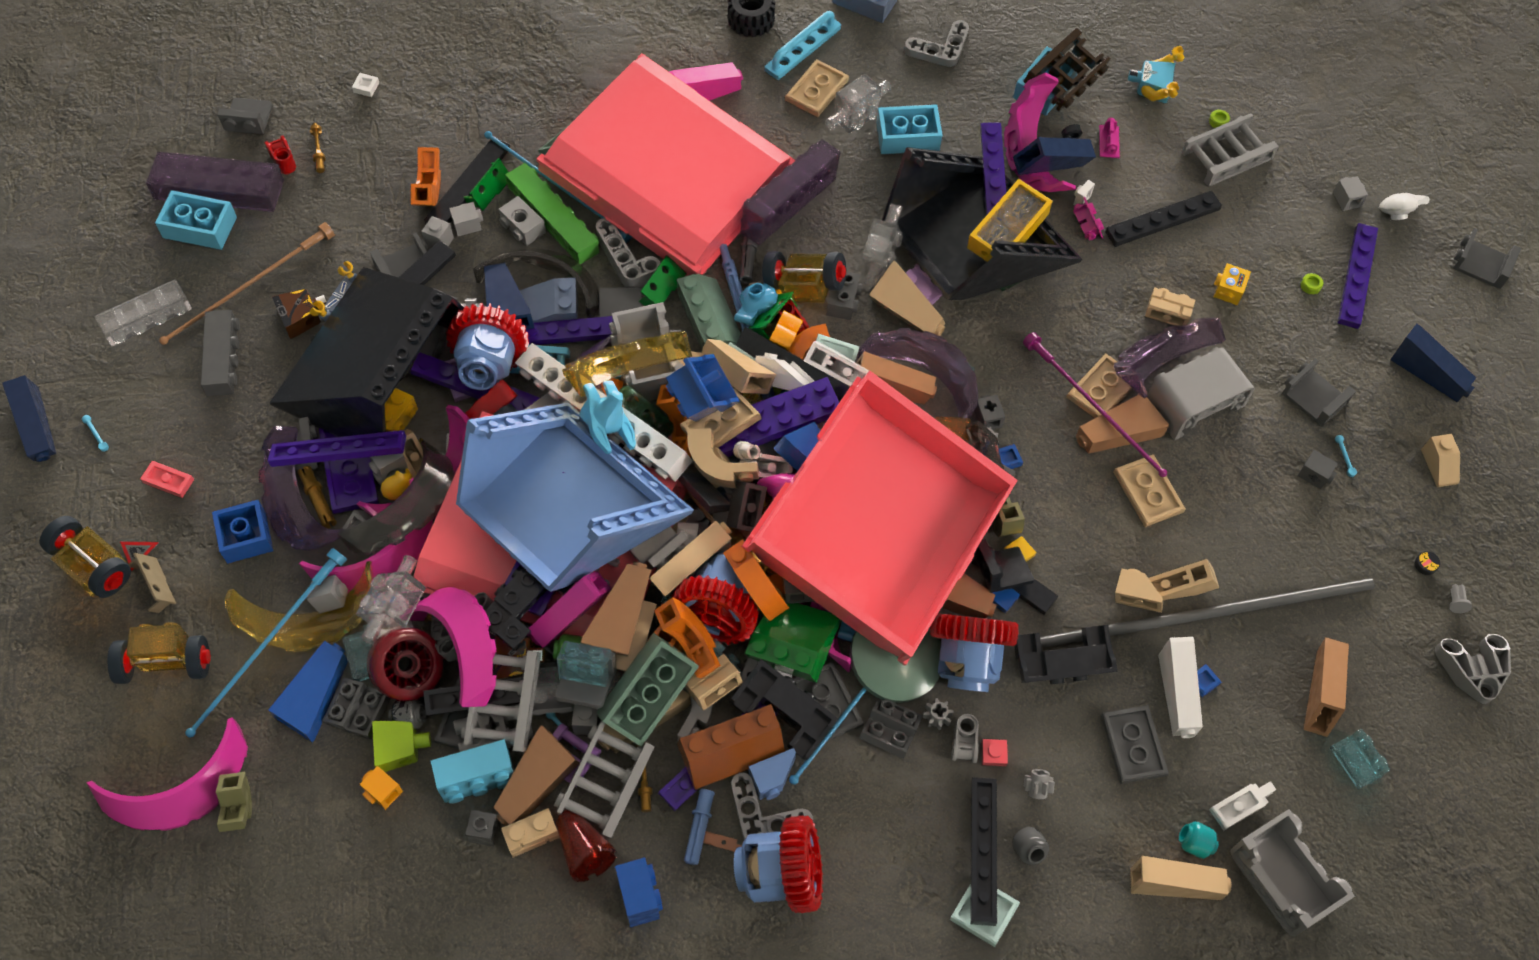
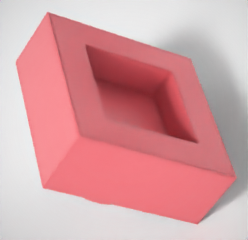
(994, 752)

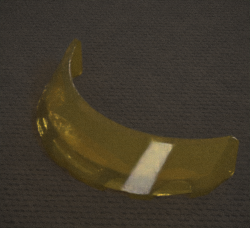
(621, 358)
(300, 631)

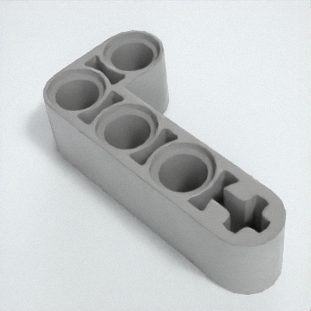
(622, 258)

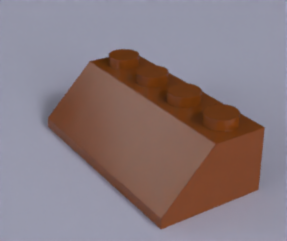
(731, 746)

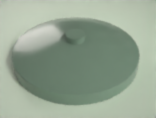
(887, 677)

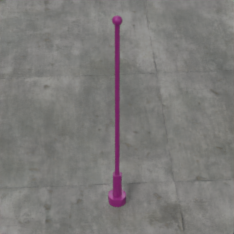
(1032, 342)

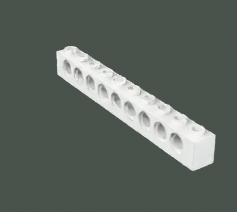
(549, 375)

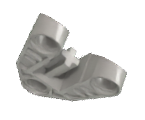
(1483, 670)

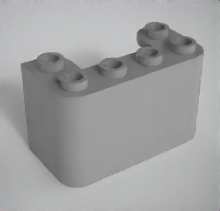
(637, 324)
(1199, 390)
(1288, 875)

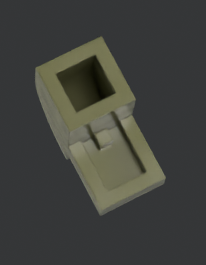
(1009, 519)
(235, 801)

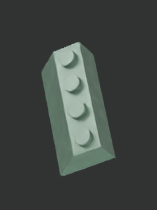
(707, 309)
(647, 689)

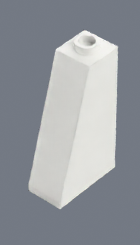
(1181, 686)

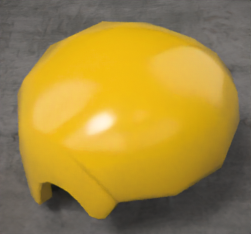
(396, 484)

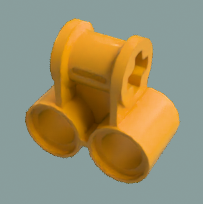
(786, 330)

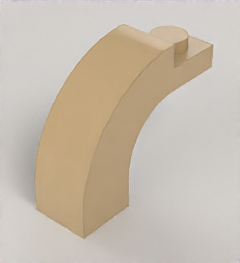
(711, 467)

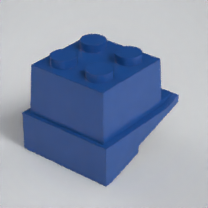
(701, 387)

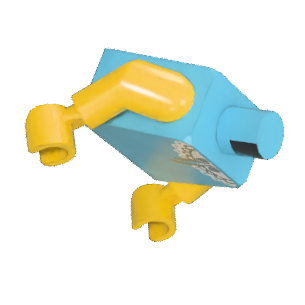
(1156, 77)

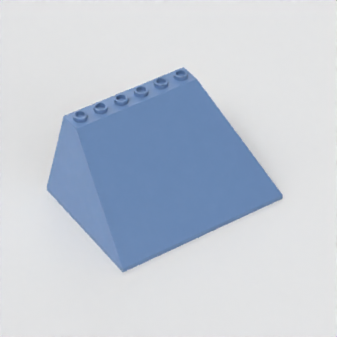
(553, 519)

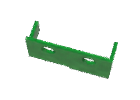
(492, 186)
(663, 281)
(760, 322)

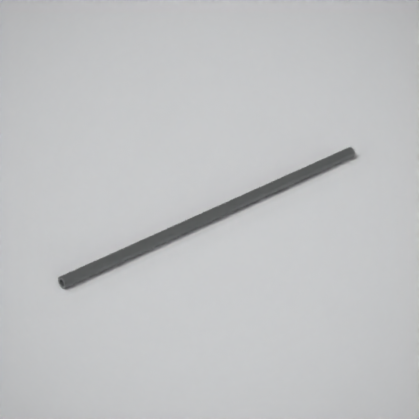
(1216, 611)

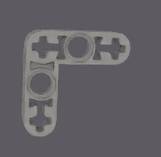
(942, 51)
(763, 823)

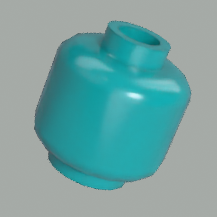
(1198, 840)

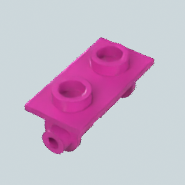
(1109, 139)
(1086, 213)

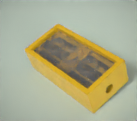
(1010, 219)

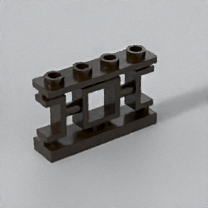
(1056, 60)

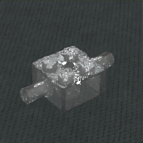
(857, 103)
(881, 244)
(390, 600)

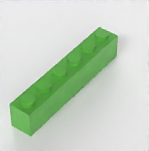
(558, 218)

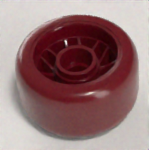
(424, 664)

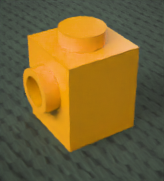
(380, 788)

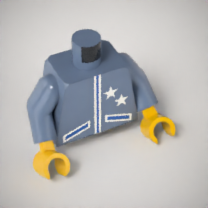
(325, 310)

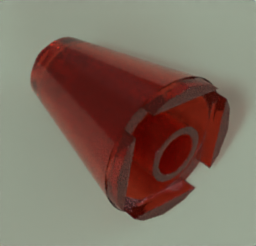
(583, 847)

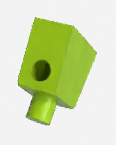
(397, 744)

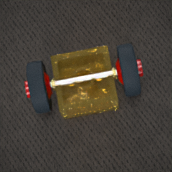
(805, 274)
(85, 557)
(158, 650)

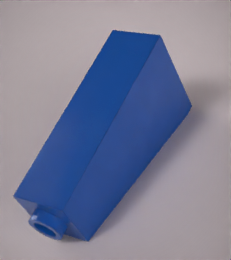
(798, 445)
(311, 691)

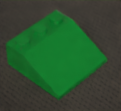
(795, 641)

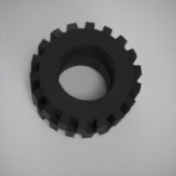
(751, 16)

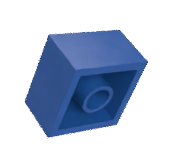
(242, 531)
(637, 885)

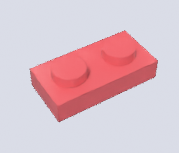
(167, 479)

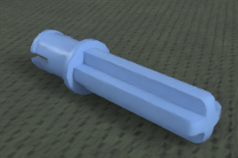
(699, 825)

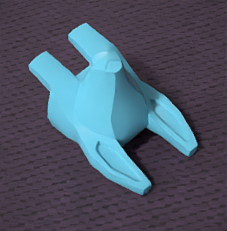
(606, 416)

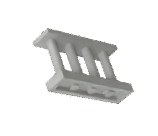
(1231, 166)
(521, 713)
(618, 799)

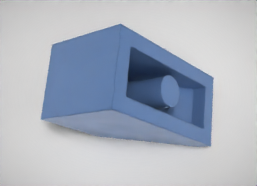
(771, 774)

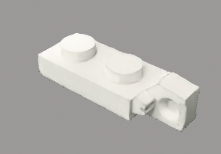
(1241, 804)

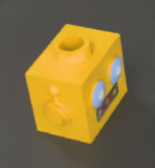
(1231, 284)

